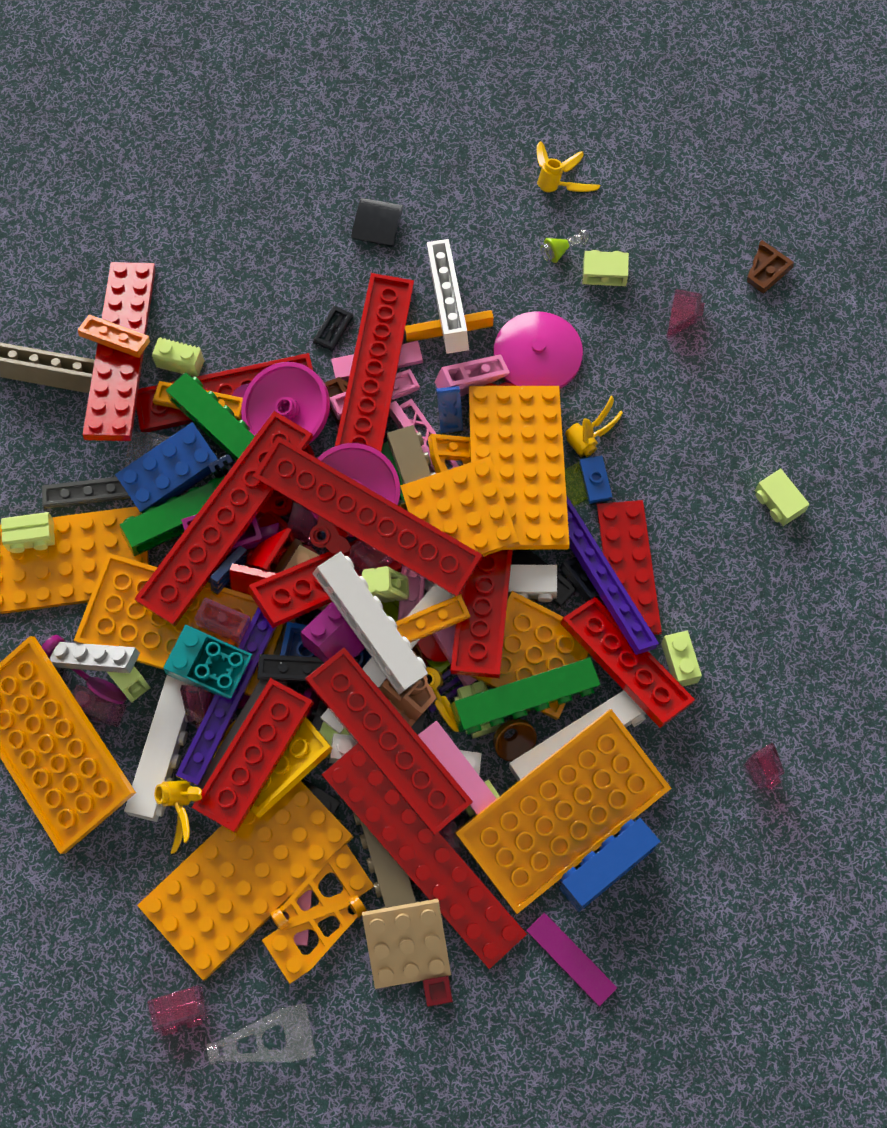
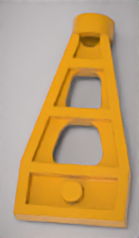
(448, 448)
(348, 873)
(285, 951)

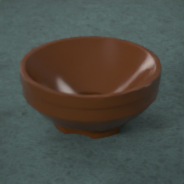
(518, 744)

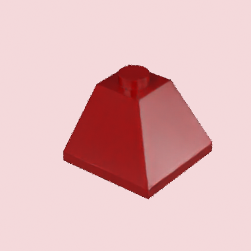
(270, 552)

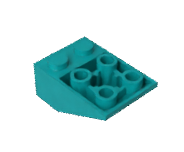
(206, 662)

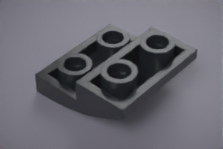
(376, 222)

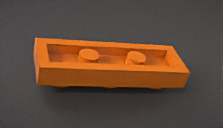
(113, 336)

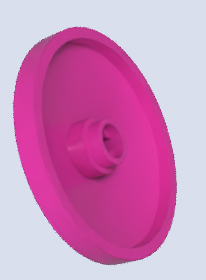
(539, 350)
(290, 391)
(366, 467)

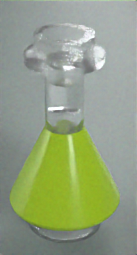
(555, 248)

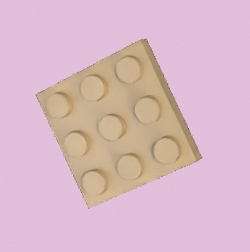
(406, 943)

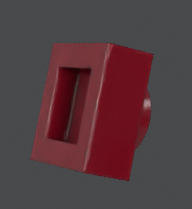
(437, 991)

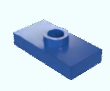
(449, 409)
(595, 479)

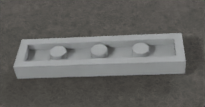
(94, 657)

